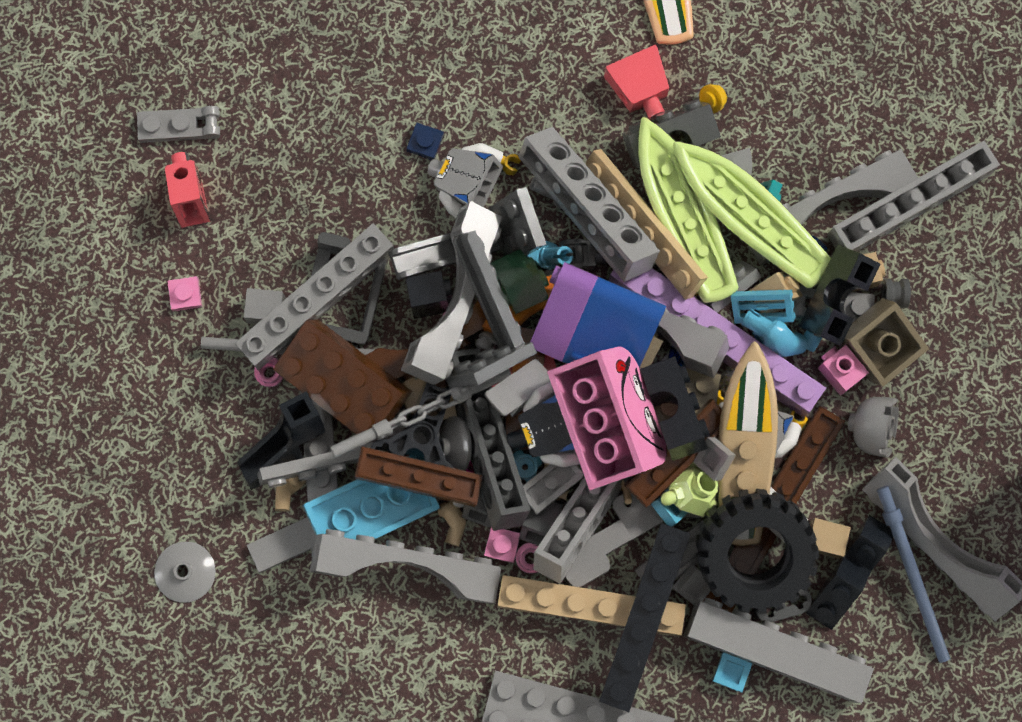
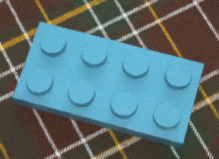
(367, 509)

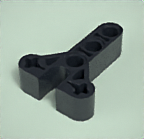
(404, 442)

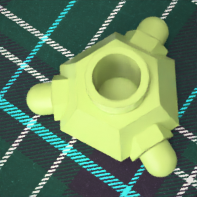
(692, 492)

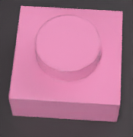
(184, 293)
(502, 545)

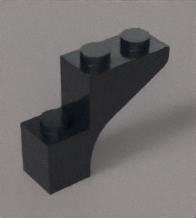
(296, 425)
(851, 572)

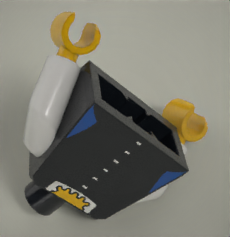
(544, 430)

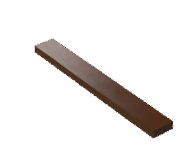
(791, 484)

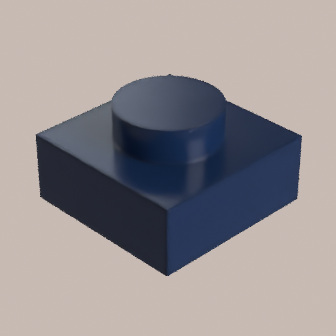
(425, 141)

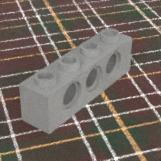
(573, 529)

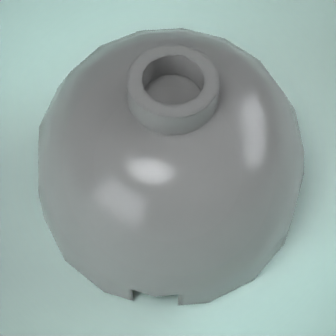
(875, 425)

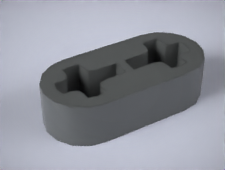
(788, 611)

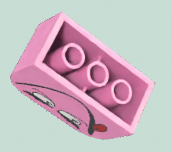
(609, 416)

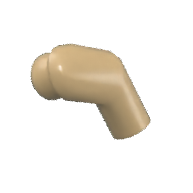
(284, 493)
(454, 518)

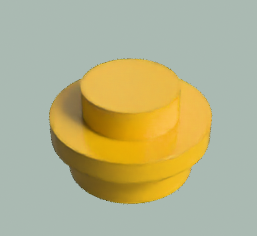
(714, 95)

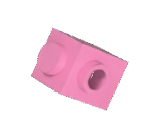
(852, 371)

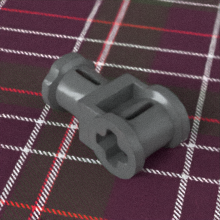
(585, 254)

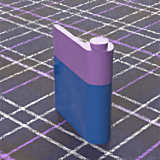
(593, 316)

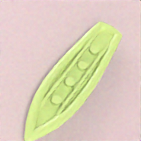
(684, 212)
(752, 213)

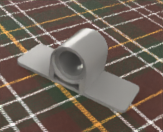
(517, 388)

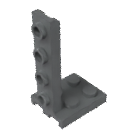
(519, 231)
(498, 314)

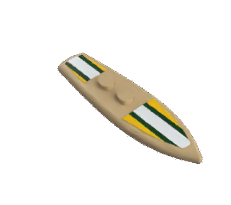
(749, 431)

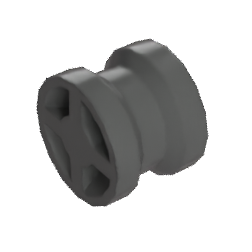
(896, 291)

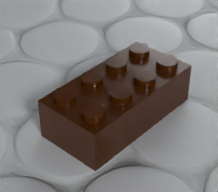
(341, 378)

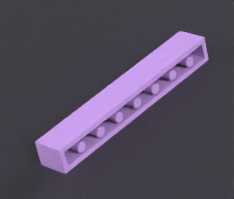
(791, 384)

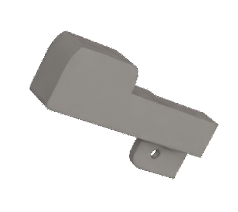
(593, 560)

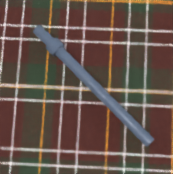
(894, 518)

